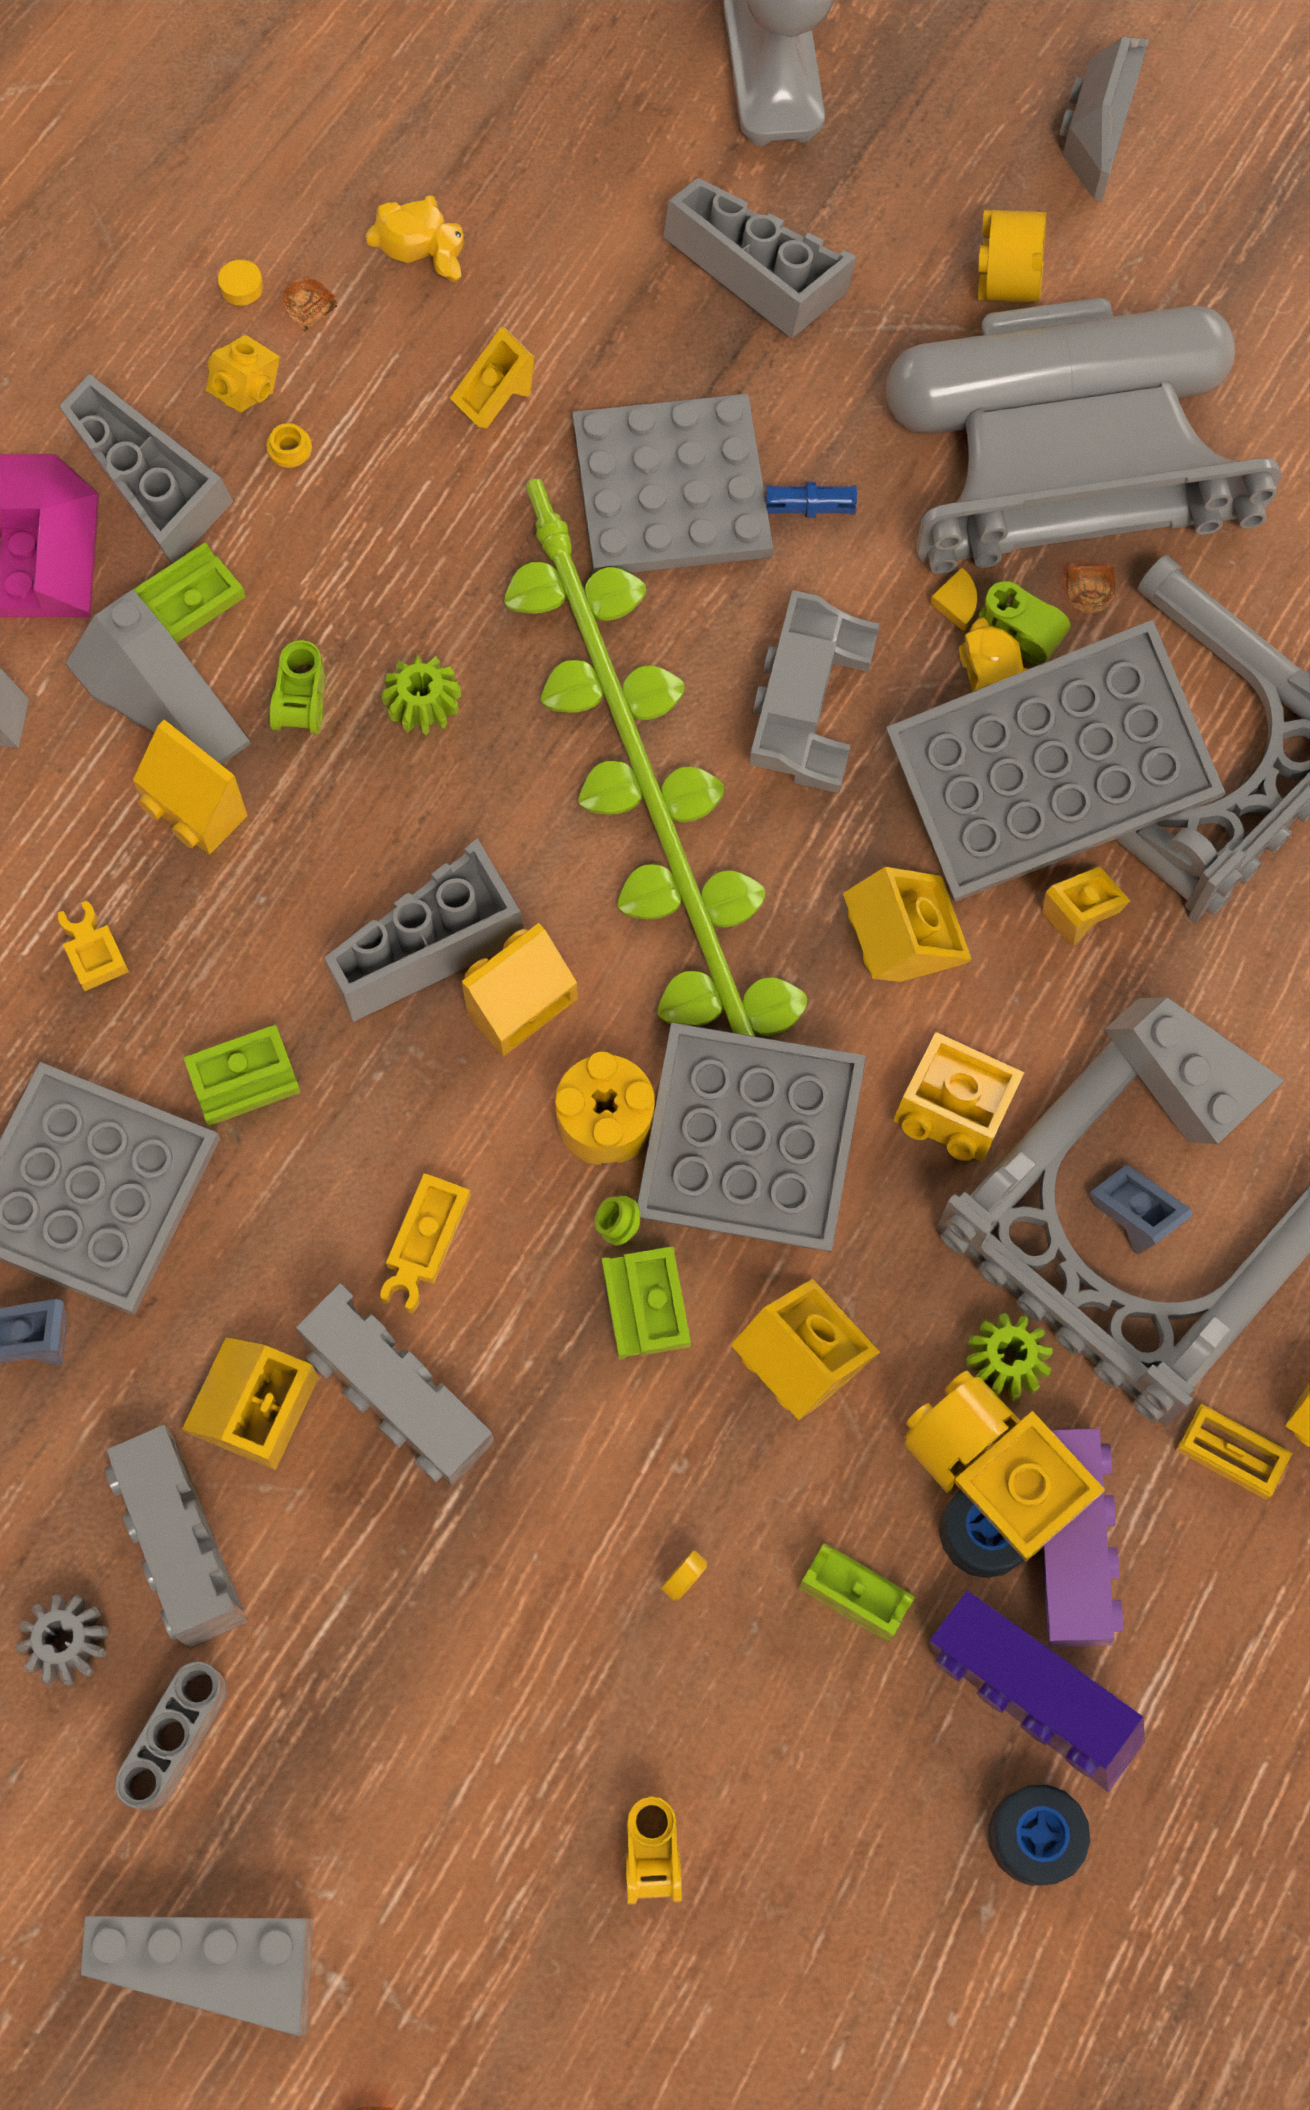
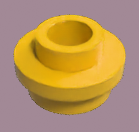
(289, 435)

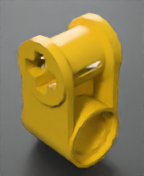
(653, 1857)

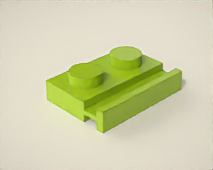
(191, 592)
(241, 1075)
(646, 1303)

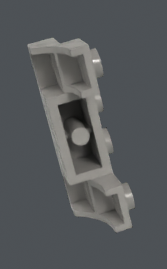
(791, 705)

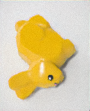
(418, 232)
(989, 655)

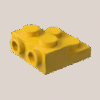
(957, 1098)

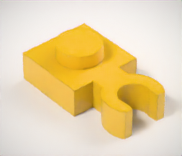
(93, 950)

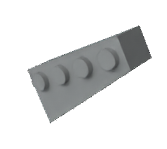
(155, 475)
(174, 1538)

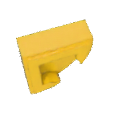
(957, 599)

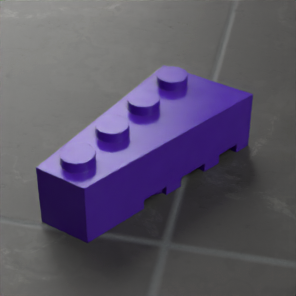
(1039, 1690)

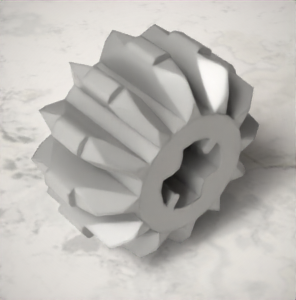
(53, 1660)

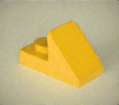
(498, 373)
(1082, 902)

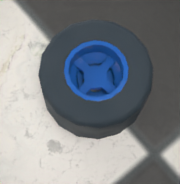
(967, 1548)
(1058, 1835)

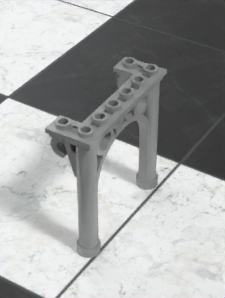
(1189, 859)
(1157, 1391)

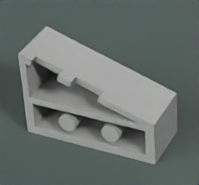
(1191, 1068)

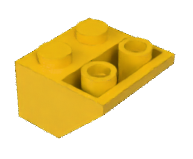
(518, 989)
(252, 1401)

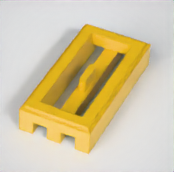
(1226, 1469)

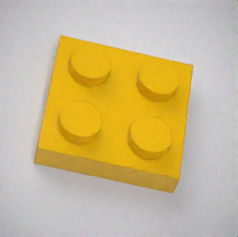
(1029, 1486)

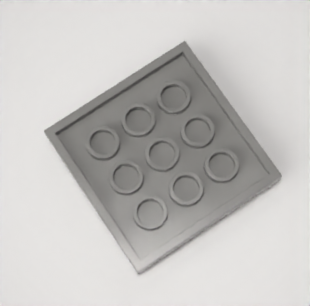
(672, 484)
(751, 1137)
(95, 1186)

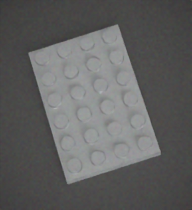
(1055, 761)

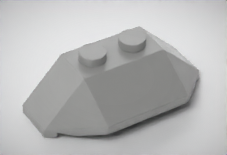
(1101, 111)

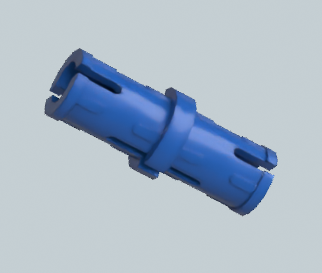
(811, 499)

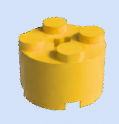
(1012, 256)
(605, 1082)
(957, 1428)

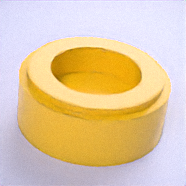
(240, 282)
(684, 1576)

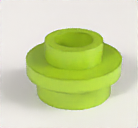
(618, 1219)

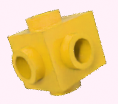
(242, 373)

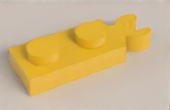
(424, 1237)

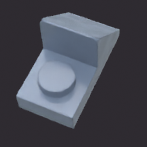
(1139, 1207)
(34, 1332)

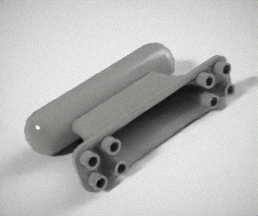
(776, 67)
(1076, 428)

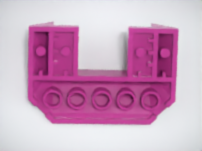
(45, 538)

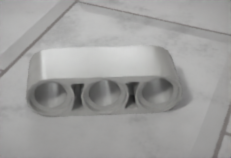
(148, 1751)

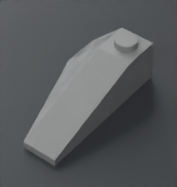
(142, 672)

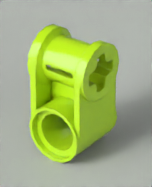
(1028, 619)
(299, 697)

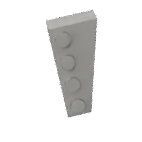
(757, 258)
(426, 936)
(393, 1388)
(221, 1965)

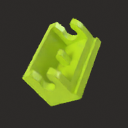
(856, 1592)

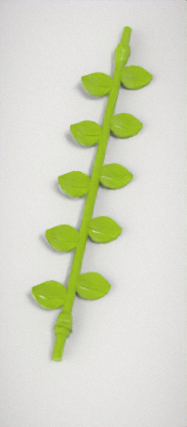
(615, 787)

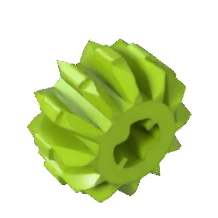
(438, 697)
(992, 1345)

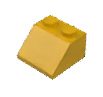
(188, 790)
(905, 924)
(804, 1348)

